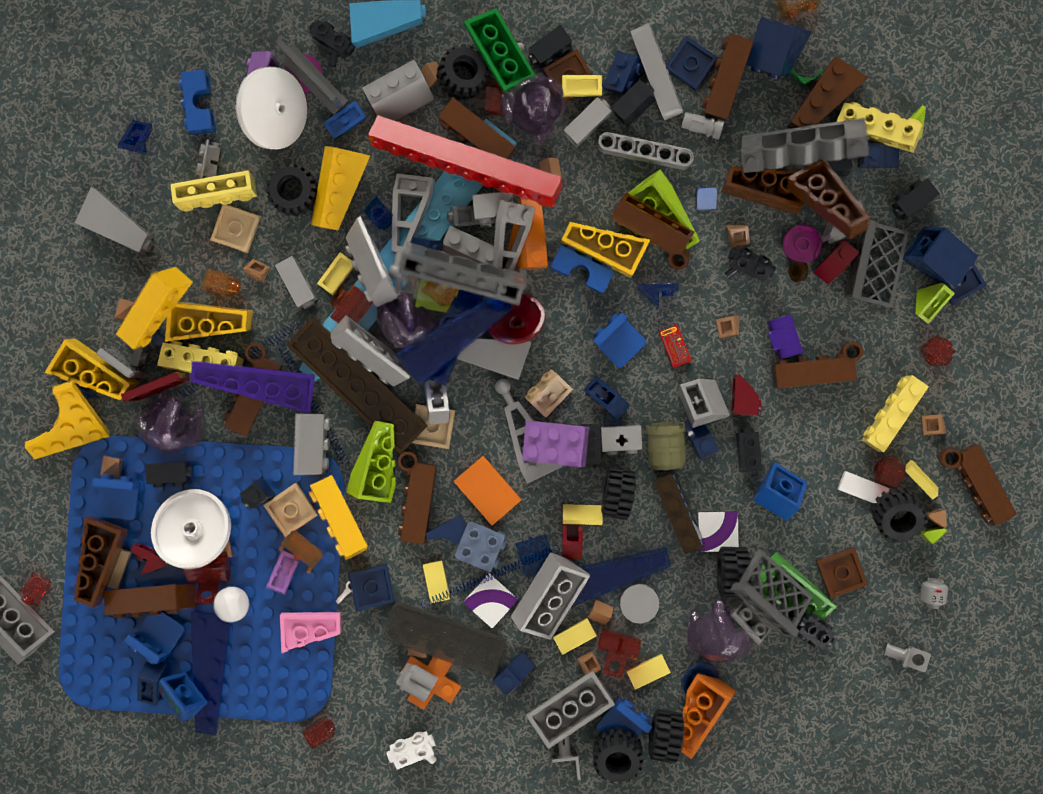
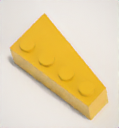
(336, 186)
(605, 246)
(153, 306)
(200, 320)
(83, 366)
(338, 517)

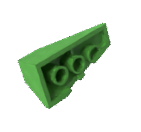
(819, 604)

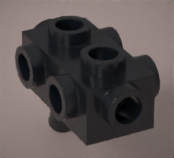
(336, 43)
(746, 262)
(817, 633)

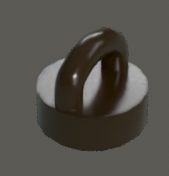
(798, 271)

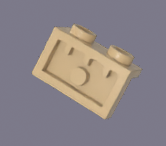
(548, 393)

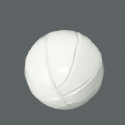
(231, 604)

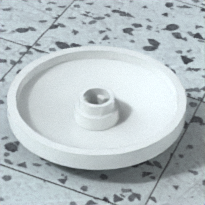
(271, 108)
(175, 524)

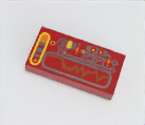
(675, 346)

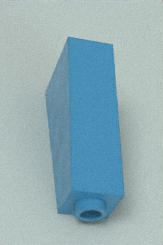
(383, 18)

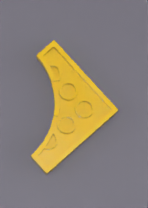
(74, 426)

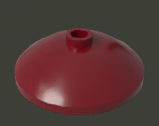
(528, 317)

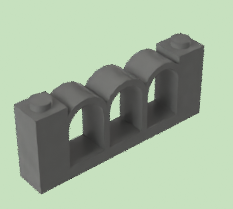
(804, 145)
(462, 273)

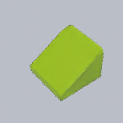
(933, 534)

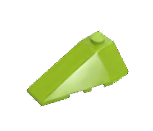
(660, 195)
(373, 471)

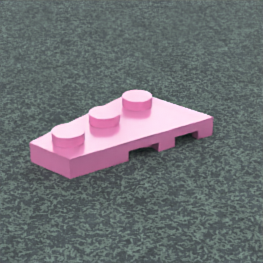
(304, 628)

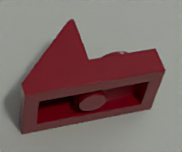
(145, 553)

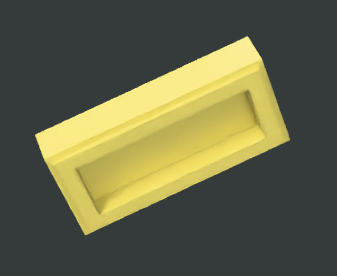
(582, 85)
(336, 274)
(922, 479)
(582, 514)
(436, 580)
(574, 636)
(648, 671)

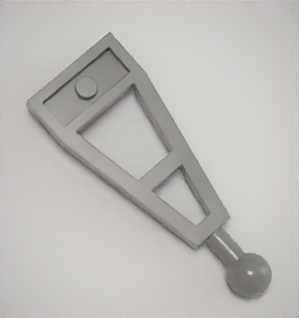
(414, 187)
(515, 214)
(530, 470)

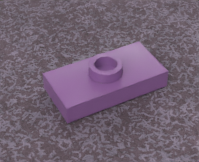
(282, 573)

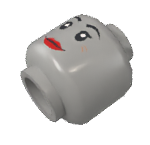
(934, 593)

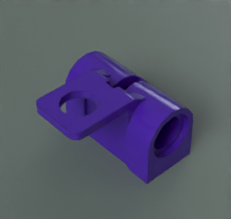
(784, 337)

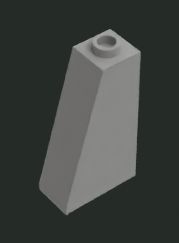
(108, 220)
(497, 356)

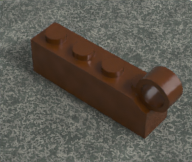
(474, 131)
(655, 226)
(818, 371)
(246, 408)
(982, 482)
(418, 501)

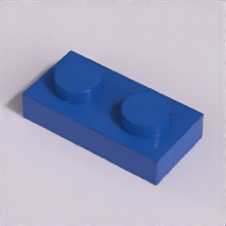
(345, 120)

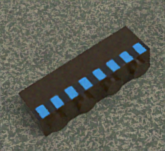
(679, 512)

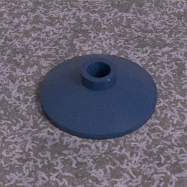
(701, 668)

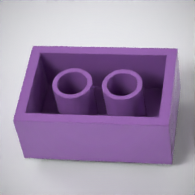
(555, 443)

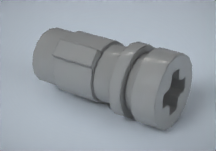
(700, 124)

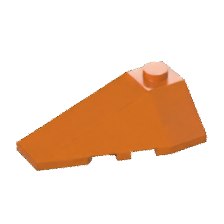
(534, 248)
(704, 705)

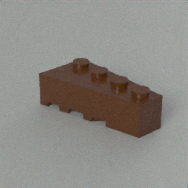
(728, 75)

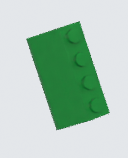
(499, 49)

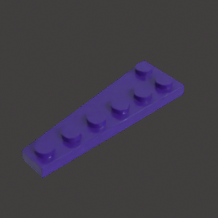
(272, 386)

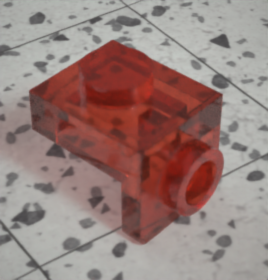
(34, 589)

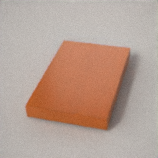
(487, 490)

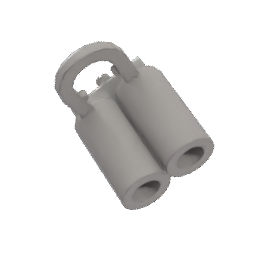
(416, 681)

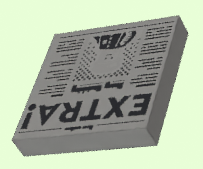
(120, 363)

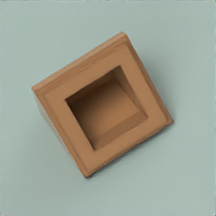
(429, 72)
(551, 166)
(257, 270)
(938, 517)
(601, 612)
(588, 663)

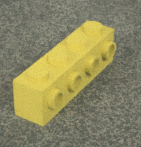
(884, 128)
(213, 190)
(180, 358)
(895, 413)

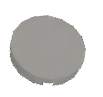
(639, 603)

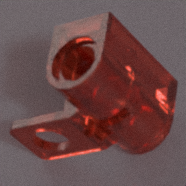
(350, 303)
(209, 577)
(619, 649)

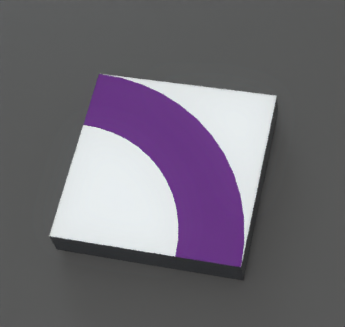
(718, 530)
(490, 600)

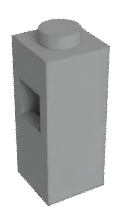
(587, 122)
(296, 283)

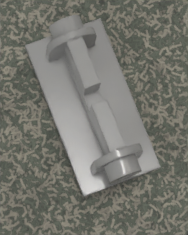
(208, 153)

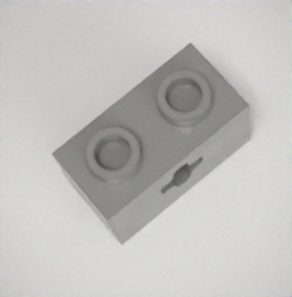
(436, 402)
(630, 432)

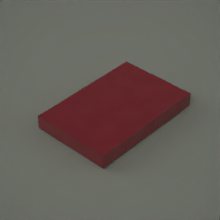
(155, 386)

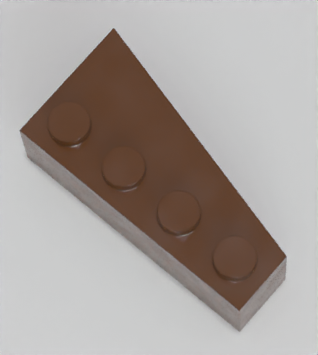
(829, 91)
(763, 187)
(829, 197)
(98, 558)
(149, 600)

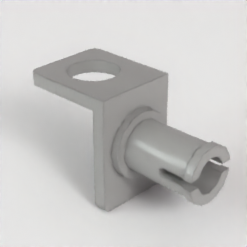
(907, 655)
(565, 754)

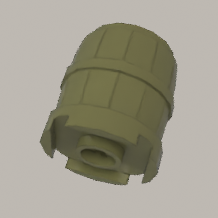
(666, 445)

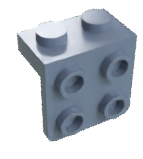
(481, 546)

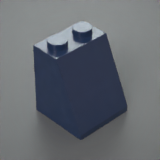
(776, 47)
(940, 256)

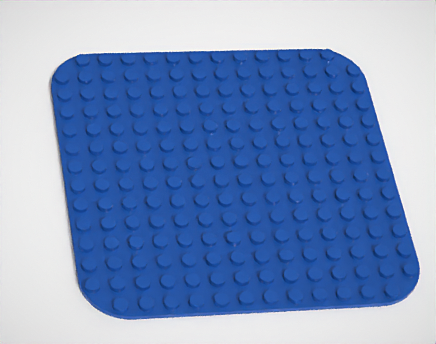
(258, 678)

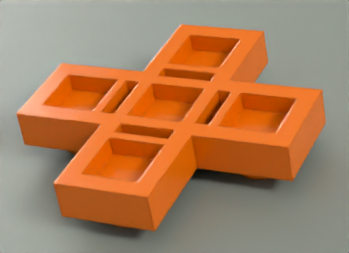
(444, 686)

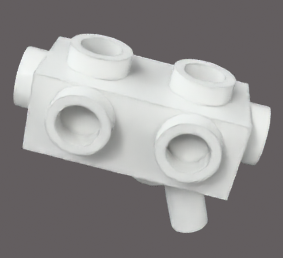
(412, 750)

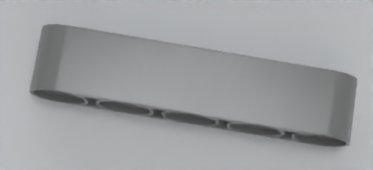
(656, 71)
(654, 147)

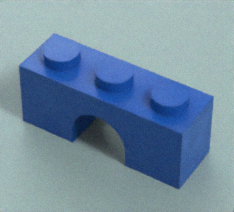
(194, 85)
(598, 274)

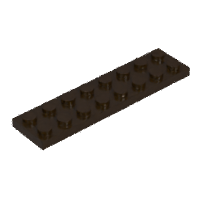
(355, 384)

